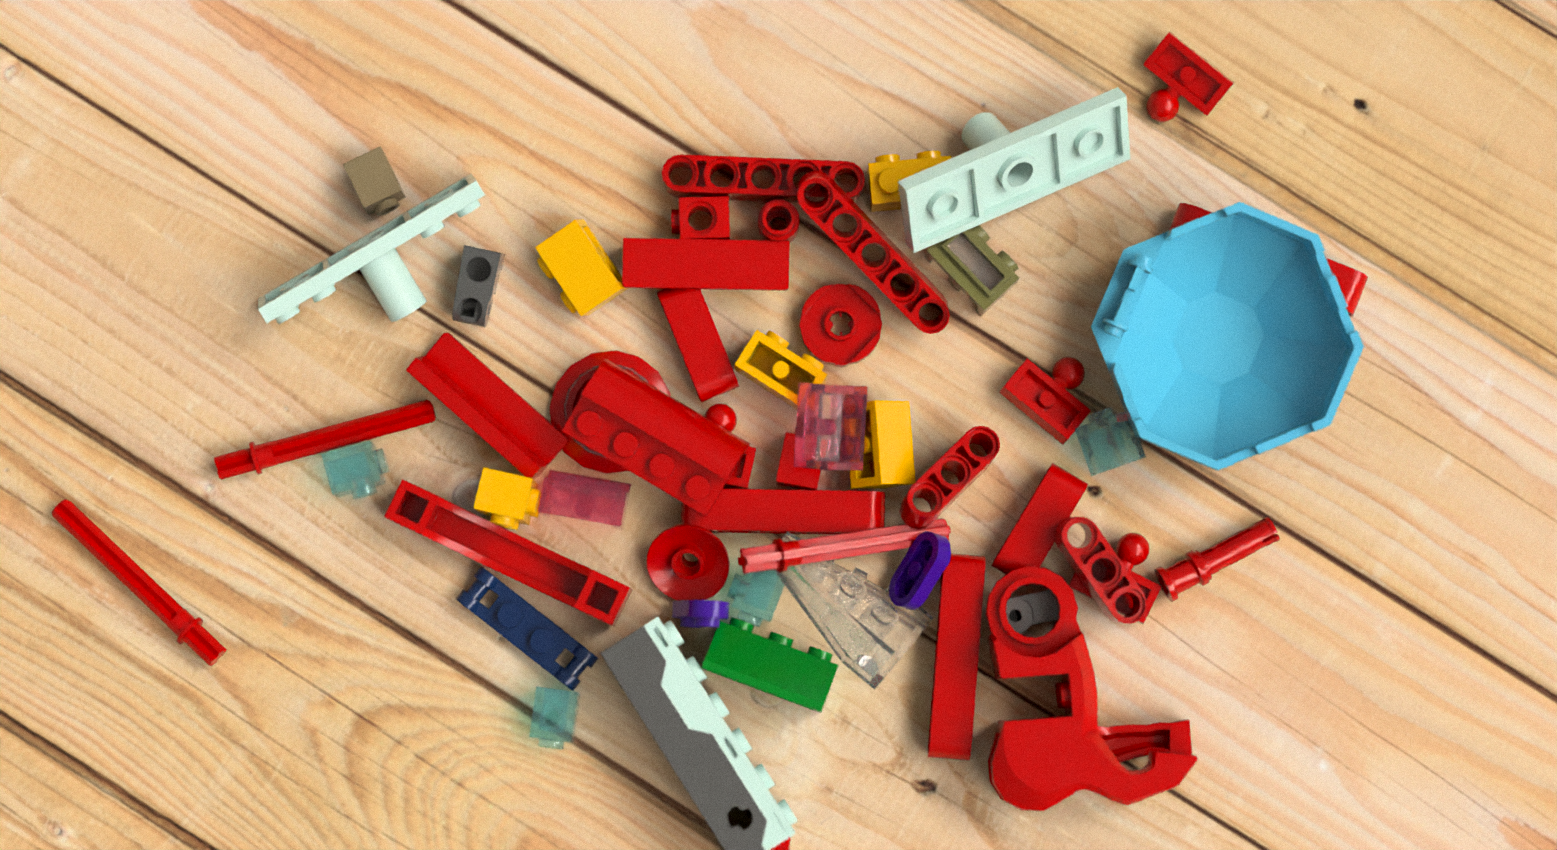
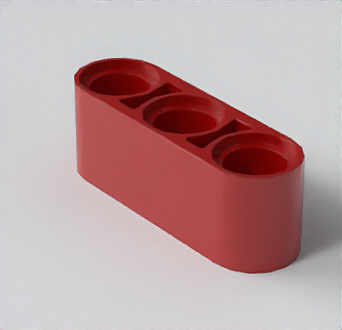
(698, 342)
(959, 461)
(1035, 528)
(1118, 580)

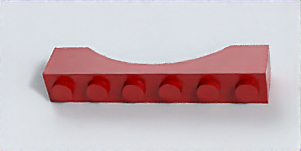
(508, 553)

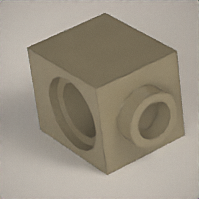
(375, 182)

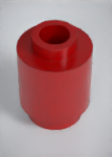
(776, 210)

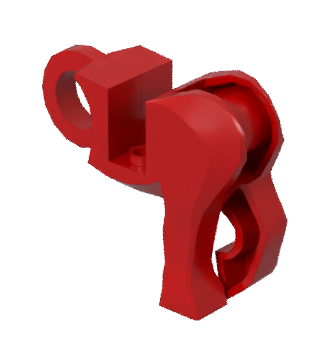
(1051, 758)

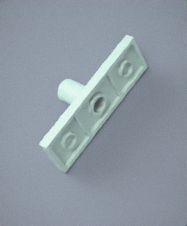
(1013, 167)
(376, 259)

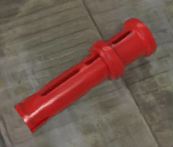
(1200, 566)

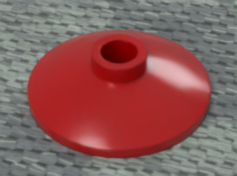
(683, 578)

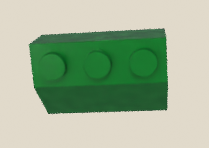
(771, 664)

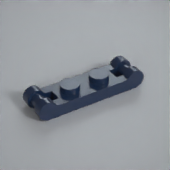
(527, 628)

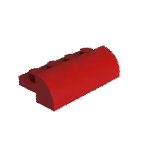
(655, 436)

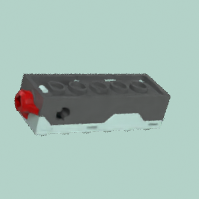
(697, 738)

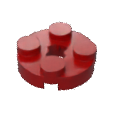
(817, 326)

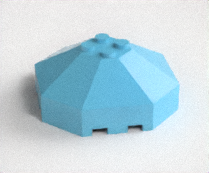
(1227, 336)

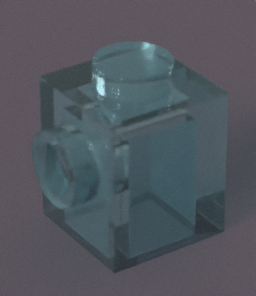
(1108, 441)
(356, 469)
(756, 596)
(554, 717)

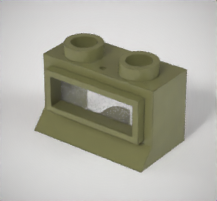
(975, 267)

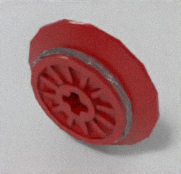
(568, 393)

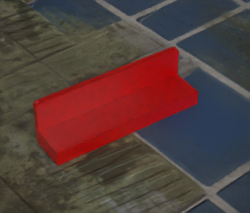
(705, 264)
(488, 406)

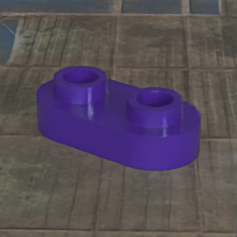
(920, 570)
(700, 613)

